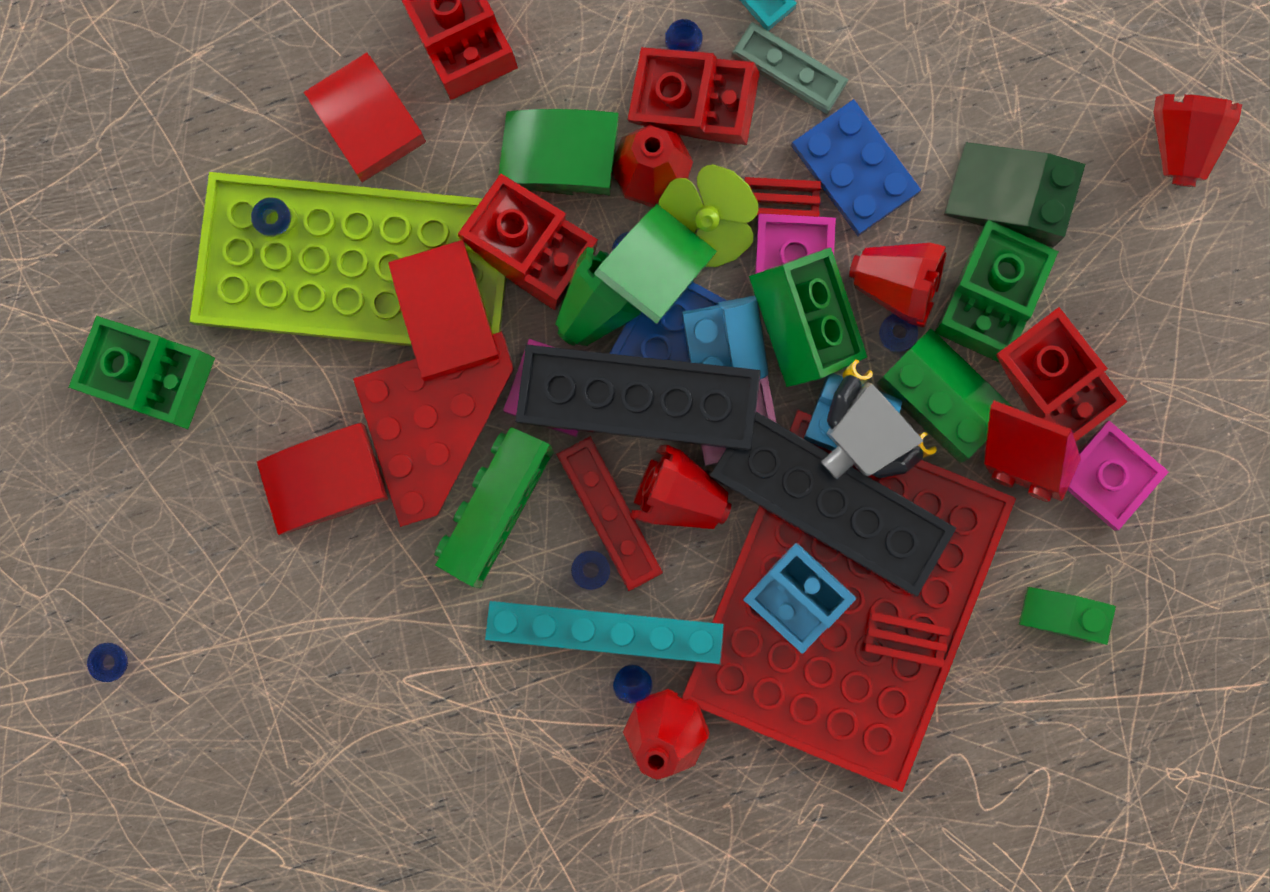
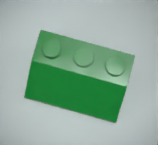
(808, 317)
(943, 395)

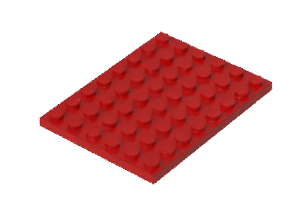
(835, 697)

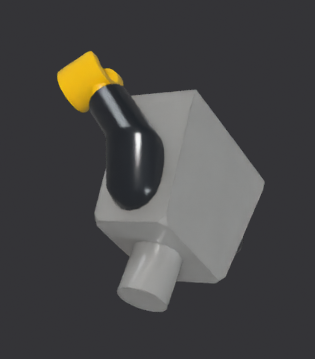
(870, 431)

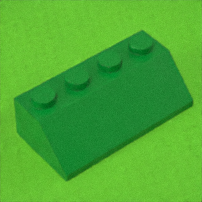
(494, 507)

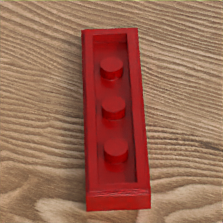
(609, 513)

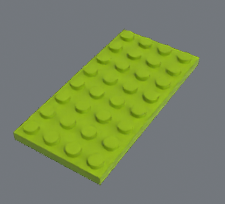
(330, 264)

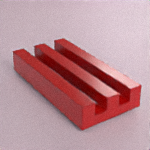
(787, 185)
(940, 646)

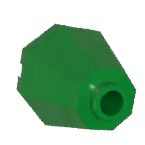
(590, 305)

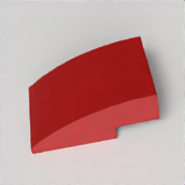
(461, 42)
(694, 94)
(365, 117)
(526, 240)
(443, 310)
(1060, 375)
(322, 479)

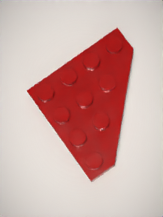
(429, 427)

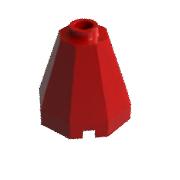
(1193, 134)
(649, 162)
(901, 278)
(679, 493)
(665, 734)

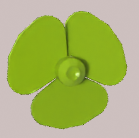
(721, 216)

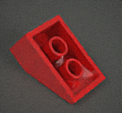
(1030, 452)

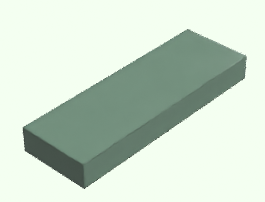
(790, 68)

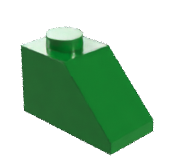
(1067, 615)

